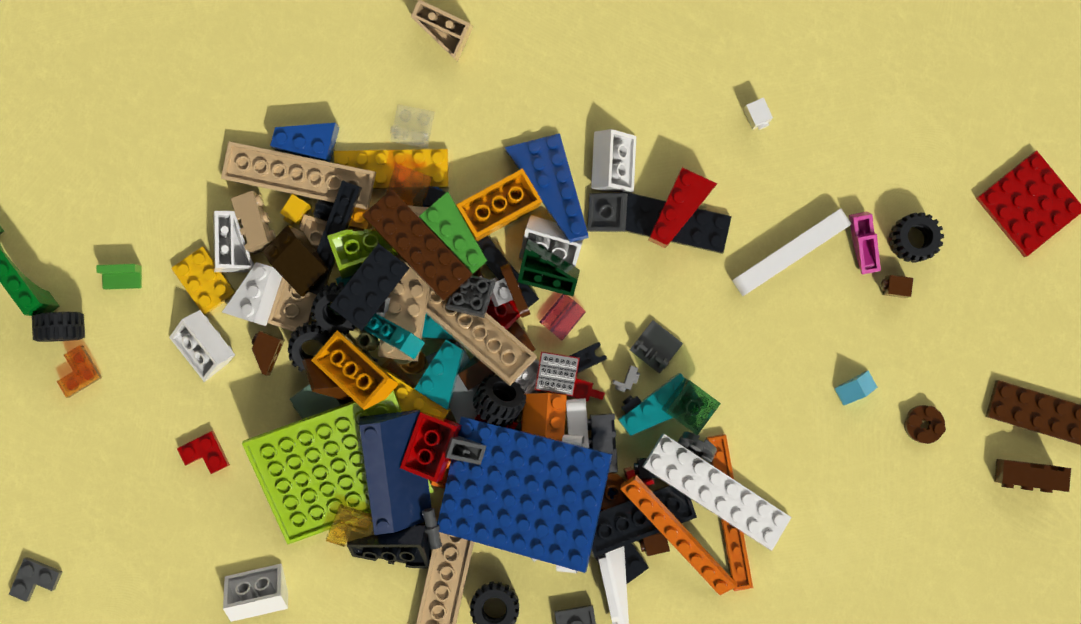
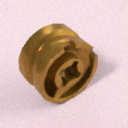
(416, 367)

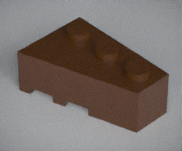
(1032, 475)

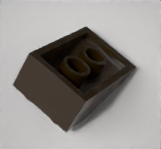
(295, 259)

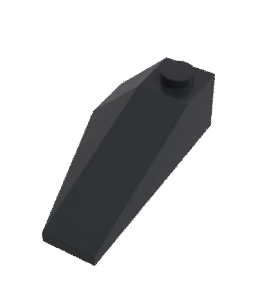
(404, 546)

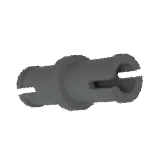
(432, 528)

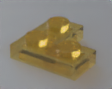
(347, 520)

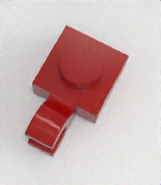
(584, 390)

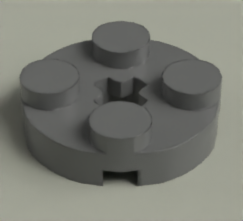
(702, 449)

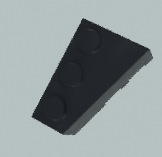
(603, 436)

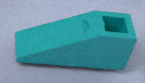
(394, 336)

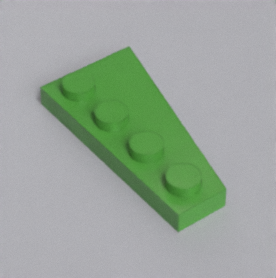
(449, 226)

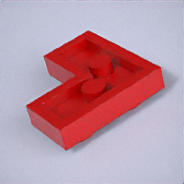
(206, 448)

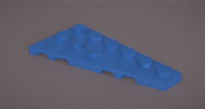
(550, 175)

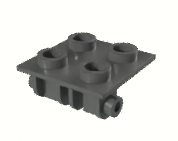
(656, 346)

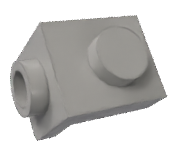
(501, 292)
(631, 377)

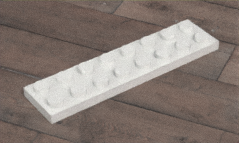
(716, 492)

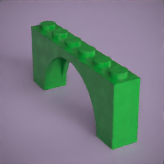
(26, 294)

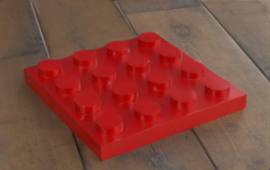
(1030, 204)

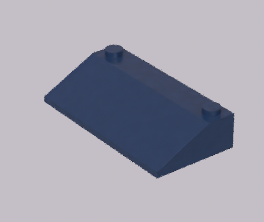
(393, 493)

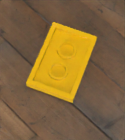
(203, 284)

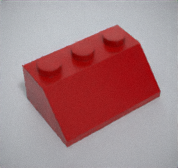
(428, 447)

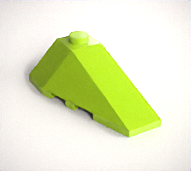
(353, 247)

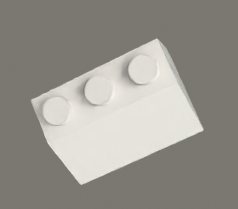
(613, 161)
(549, 236)
(201, 345)
(255, 592)

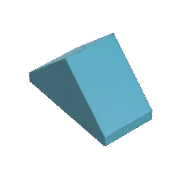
(856, 388)

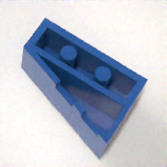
(308, 141)

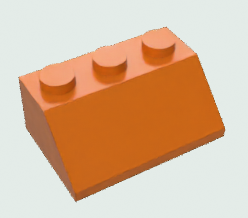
(544, 415)

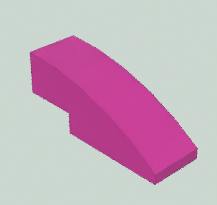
(865, 242)

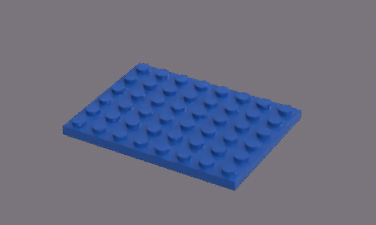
(526, 495)

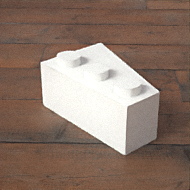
(229, 244)
(255, 295)

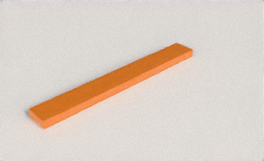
(733, 537)

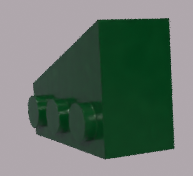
(547, 271)

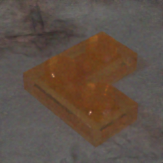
(83, 372)

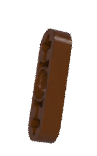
(515, 290)

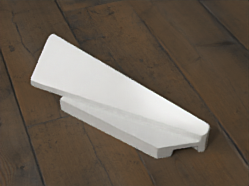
(614, 580)

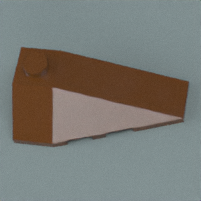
(476, 370)

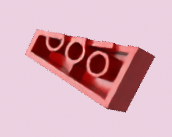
(682, 202)

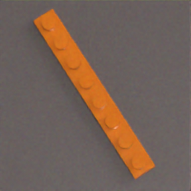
(677, 535)

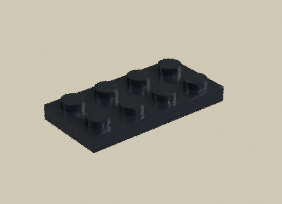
(369, 287)

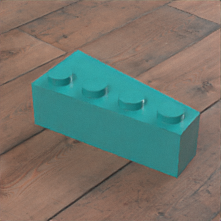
(650, 410)

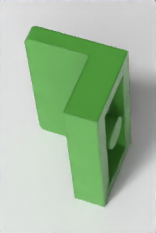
(120, 276)

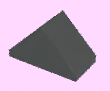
(465, 450)

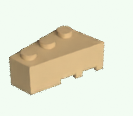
(253, 221)

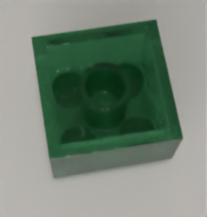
(691, 406)

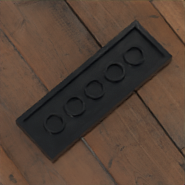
(702, 231)
(627, 524)

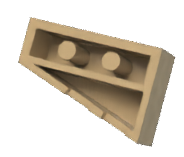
(443, 27)

